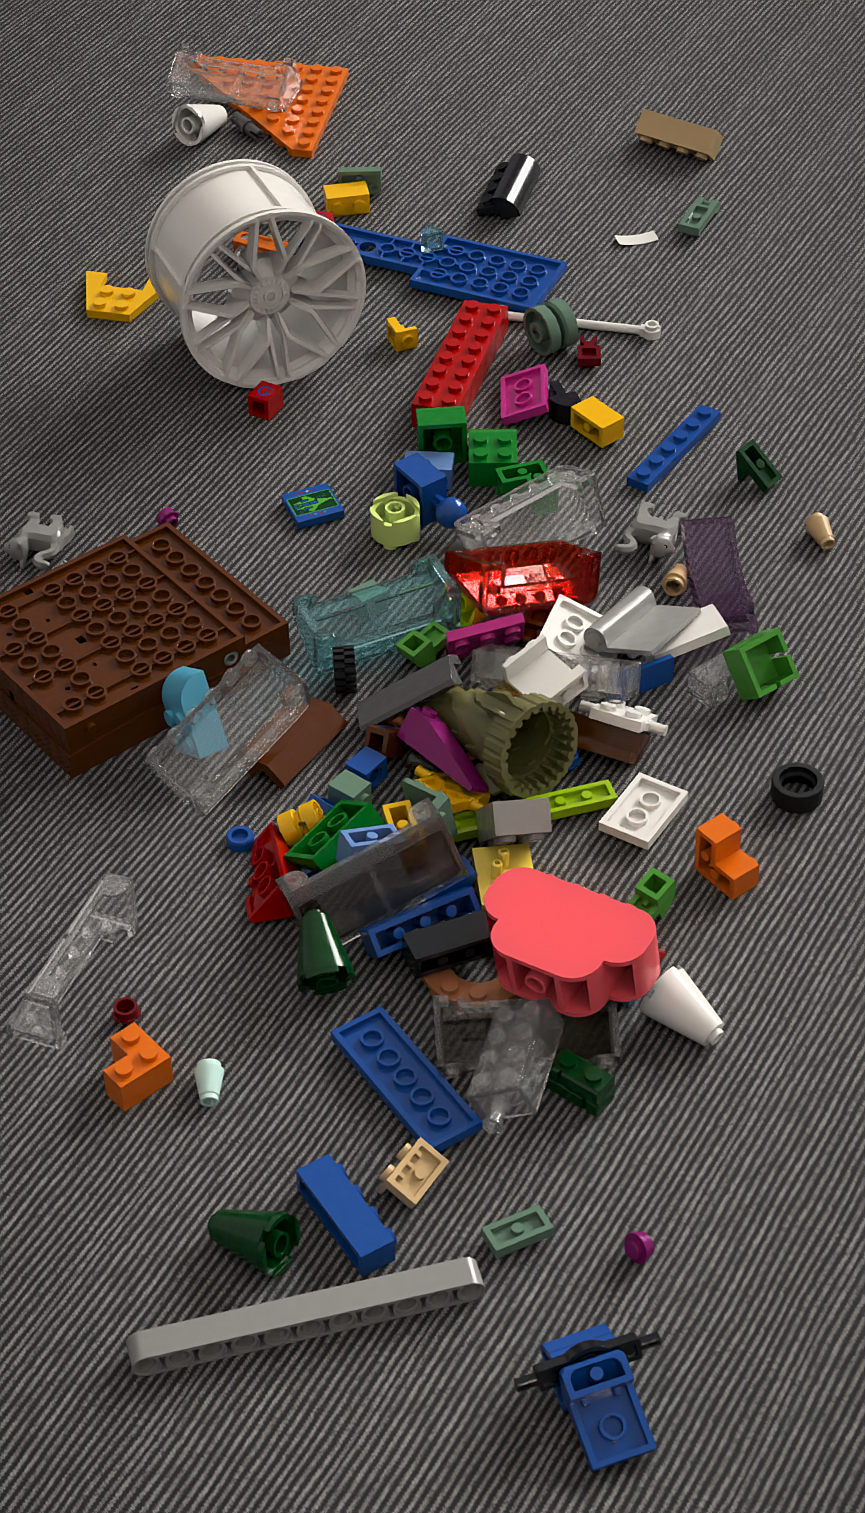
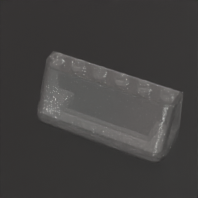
(547, 508)
(229, 729)

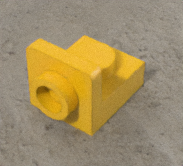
(401, 337)

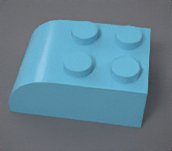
(181, 692)

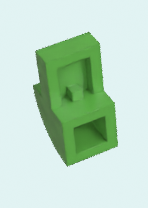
(423, 645)
(654, 893)

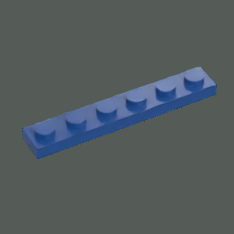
(673, 448)

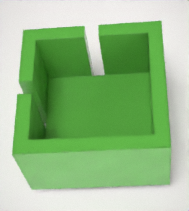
(753, 667)

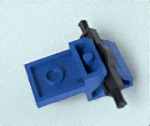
(598, 1390)

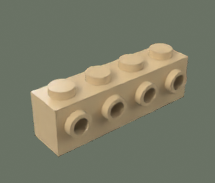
(679, 135)

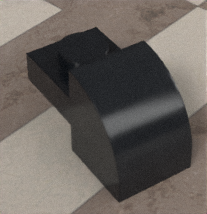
(561, 403)

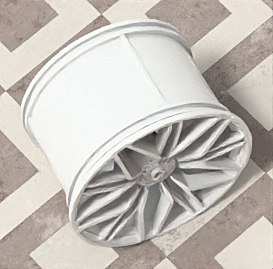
(280, 307)

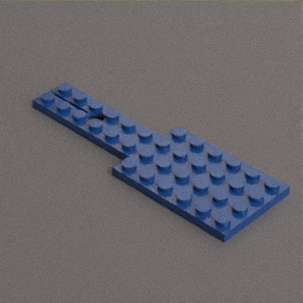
(464, 268)

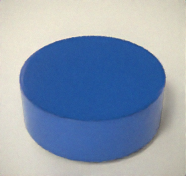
(240, 839)

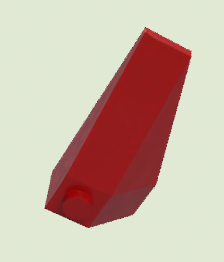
(269, 864)

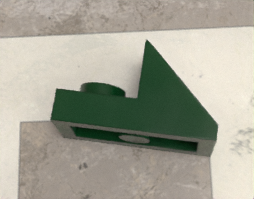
(753, 461)

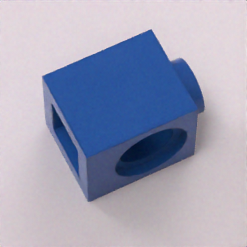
(369, 766)

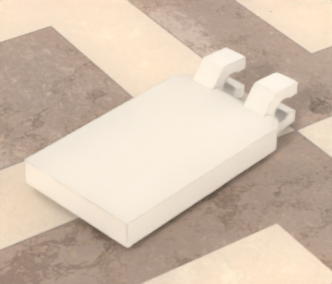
(700, 631)

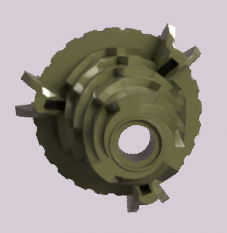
(519, 740)

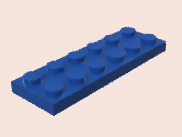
(406, 1080)

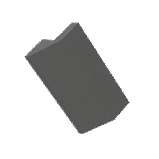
(409, 692)

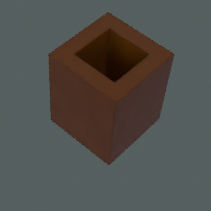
(384, 740)

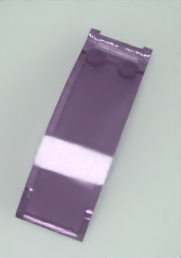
(717, 572)

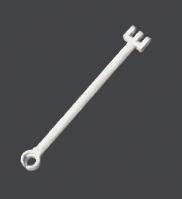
(650, 330)

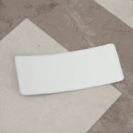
(637, 239)

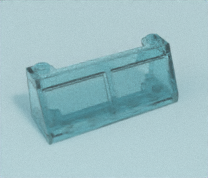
(378, 614)

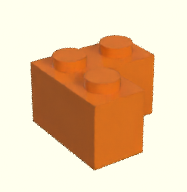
(722, 860)
(138, 1069)

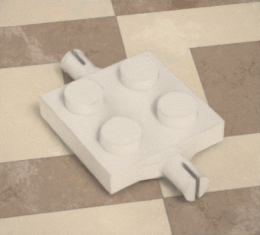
(626, 717)

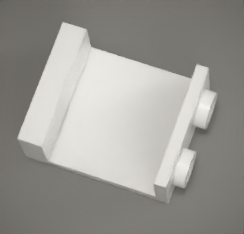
(541, 672)

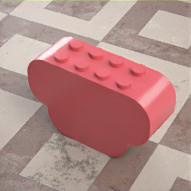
(568, 943)

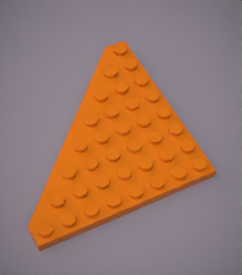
(307, 116)

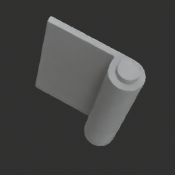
(638, 625)

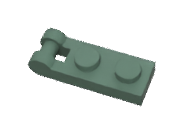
(698, 216)

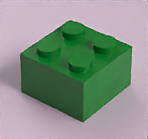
(443, 431)

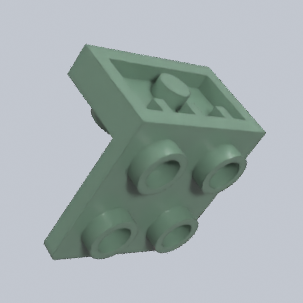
(371, 175)

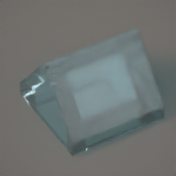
(431, 239)

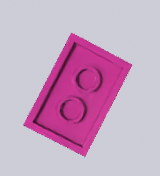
(524, 394)
(495, 632)

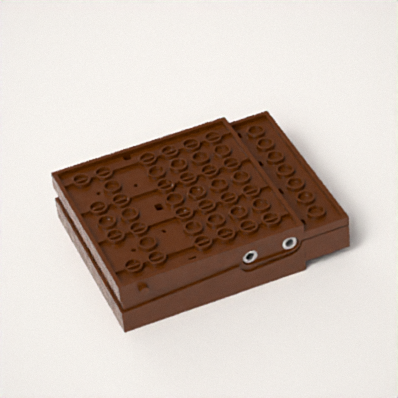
(106, 630)

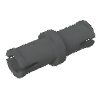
(247, 127)

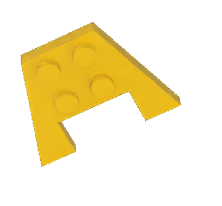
(116, 302)

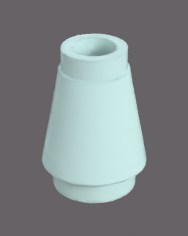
(209, 1081)

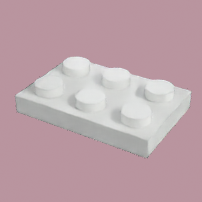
(643, 811)

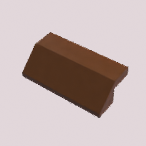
(610, 739)
(300, 742)

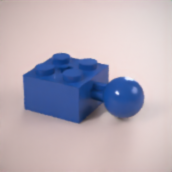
(429, 486)

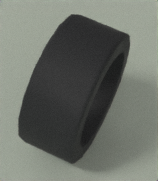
(793, 801)

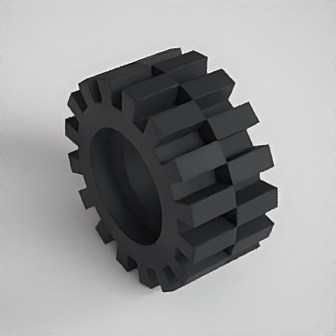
(344, 669)

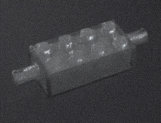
(515, 1062)

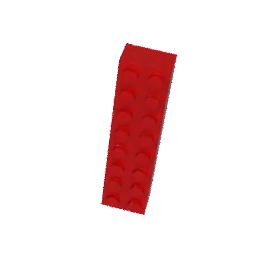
(463, 357)

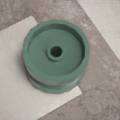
(550, 326)

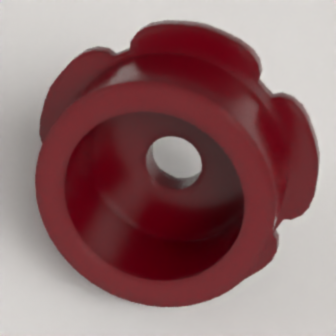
(126, 1011)

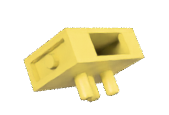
(495, 860)

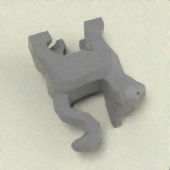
(652, 531)
(40, 538)

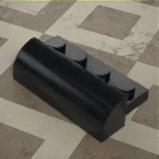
(510, 187)

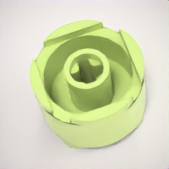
(395, 520)

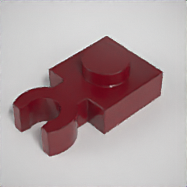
(589, 353)

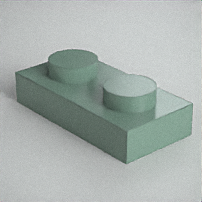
(517, 1231)

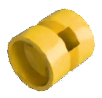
(292, 822)

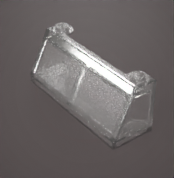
(233, 81)
(103, 917)

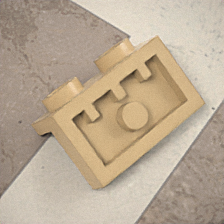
(413, 1173)

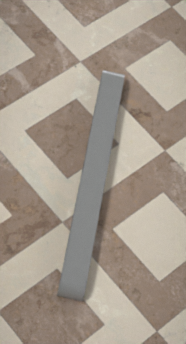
(304, 1316)

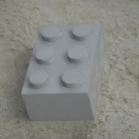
(513, 821)

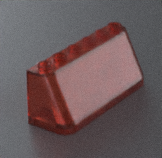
(525, 575)

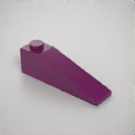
(437, 743)

